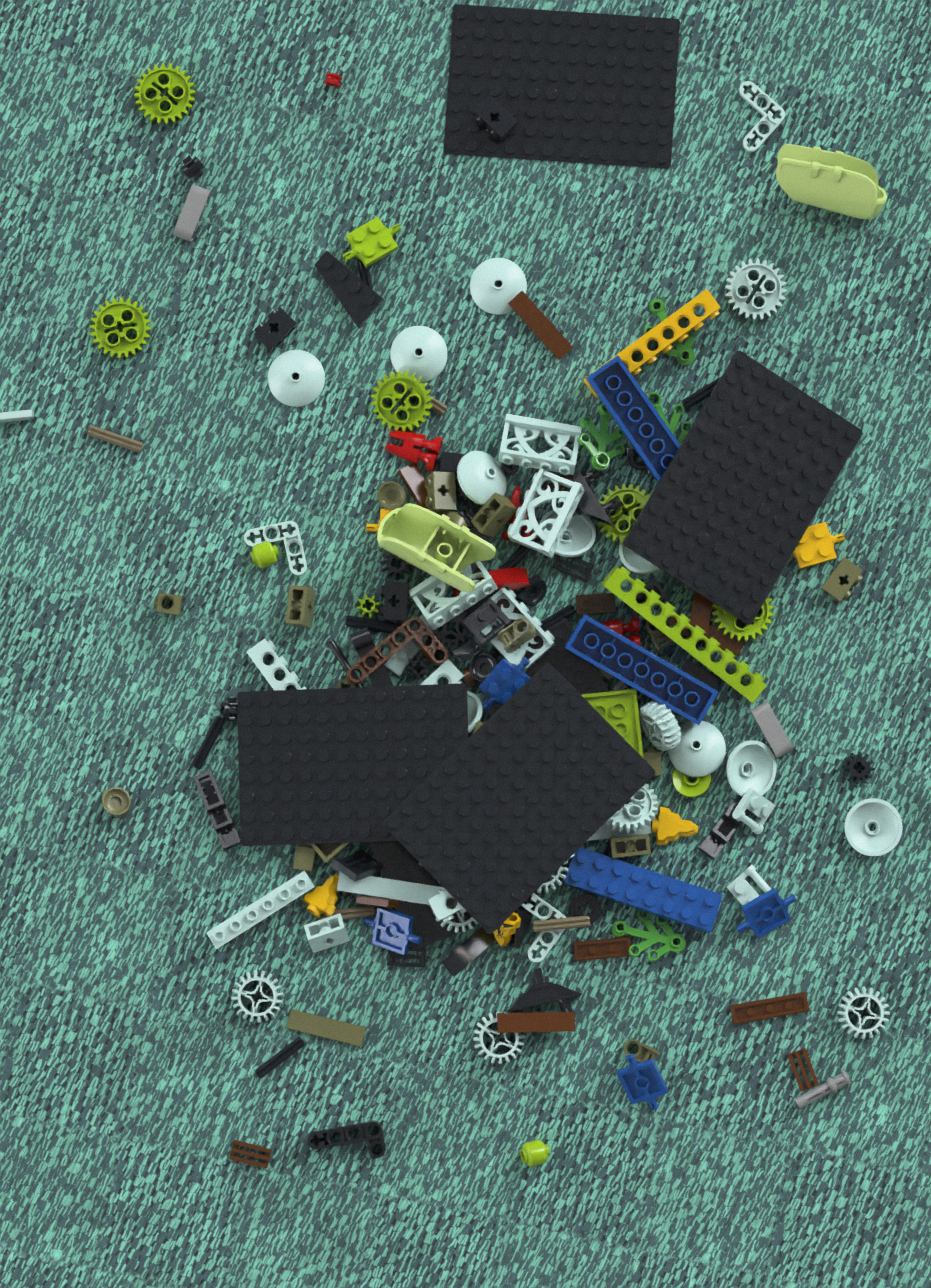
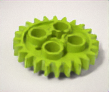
(153, 106)
(117, 310)
(414, 411)
(620, 519)
(728, 622)

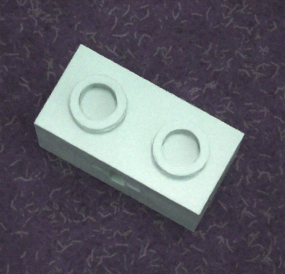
(326, 933)

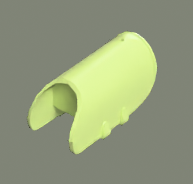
(830, 181)
(433, 544)

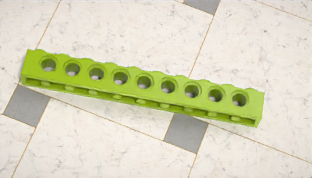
(750, 690)

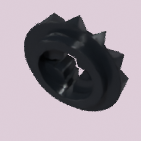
(593, 903)

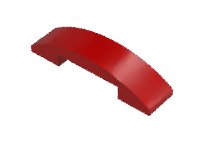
(511, 577)

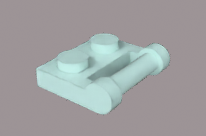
(755, 804)
(743, 890)

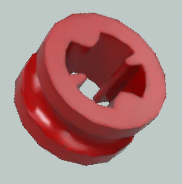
(333, 79)

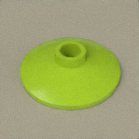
(689, 789)

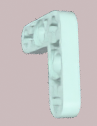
(766, 119)
(288, 540)
(556, 933)

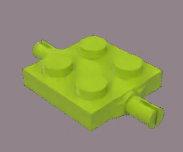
(371, 242)

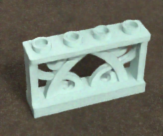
(549, 430)
(531, 501)
(448, 608)
(516, 656)

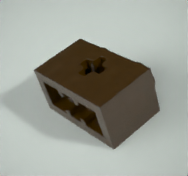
(595, 604)

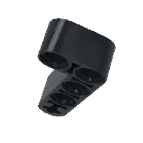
(363, 644)
(347, 1139)

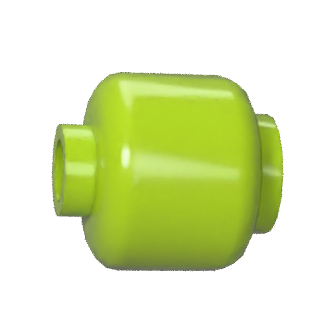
(264, 554)
(534, 1153)

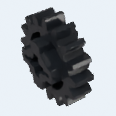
(459, 636)

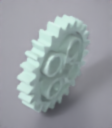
(741, 280)
(624, 816)

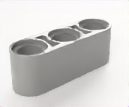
(190, 214)
(772, 729)

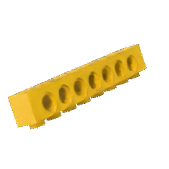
(703, 300)

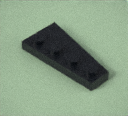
(351, 291)

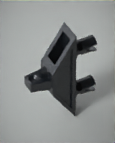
(589, 503)
(543, 992)

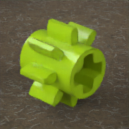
(373, 608)

